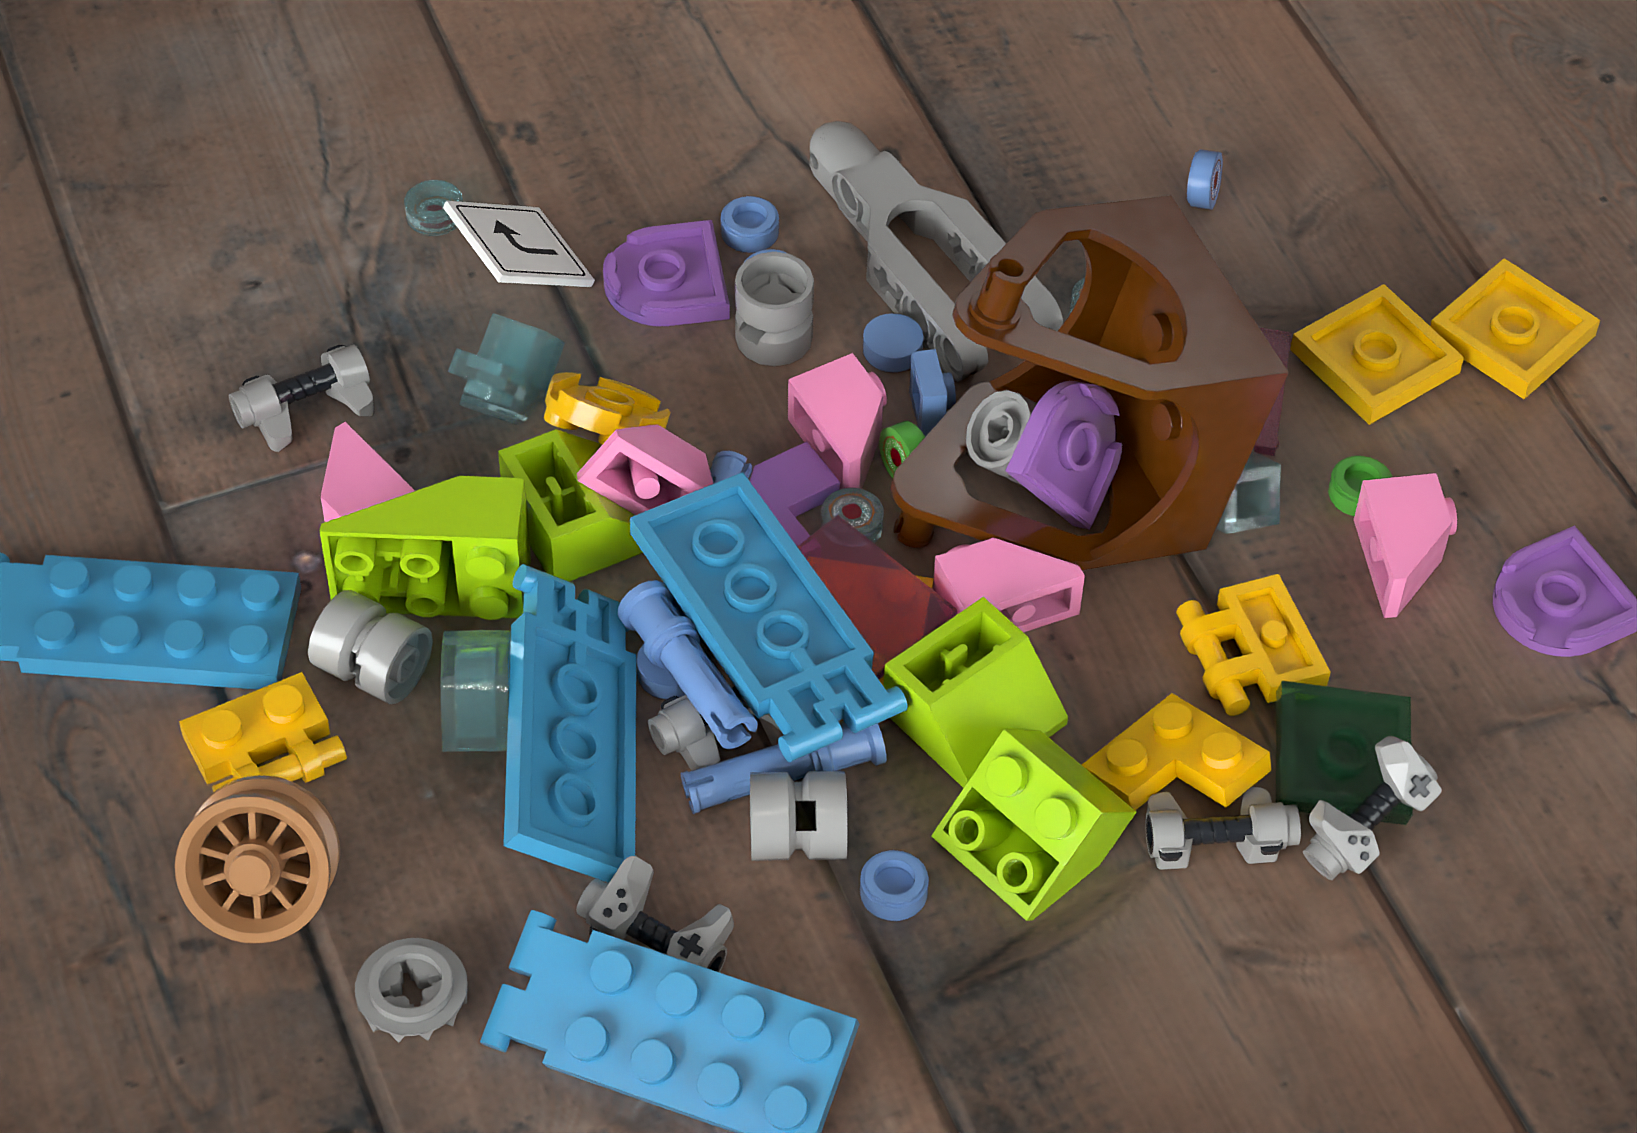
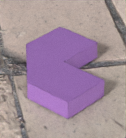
(793, 486)

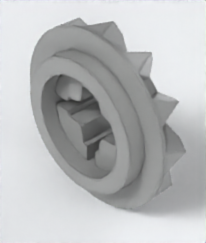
(432, 969)

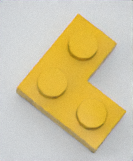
(1181, 744)

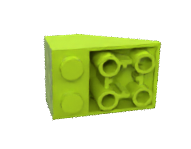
(435, 549)

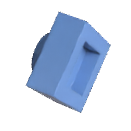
(930, 389)

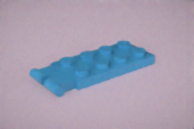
(765, 614)
(147, 621)
(570, 729)
(672, 1032)

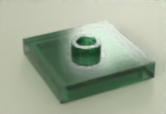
(1330, 742)

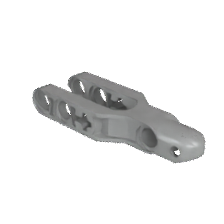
(875, 189)

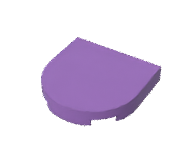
(668, 276)
(1069, 450)
(1563, 597)

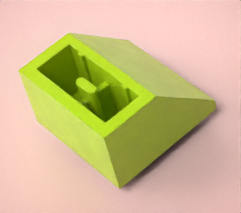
(568, 523)
(971, 685)
(1032, 821)

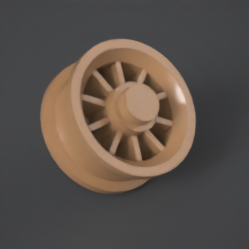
(257, 859)

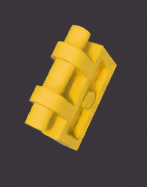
(1268, 633)
(261, 727)

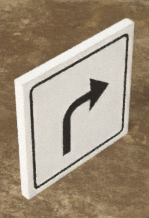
(518, 244)

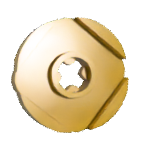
(600, 407)

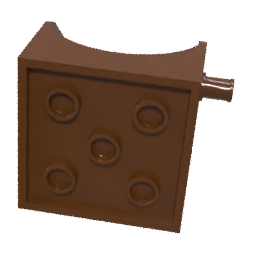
(1151, 331)

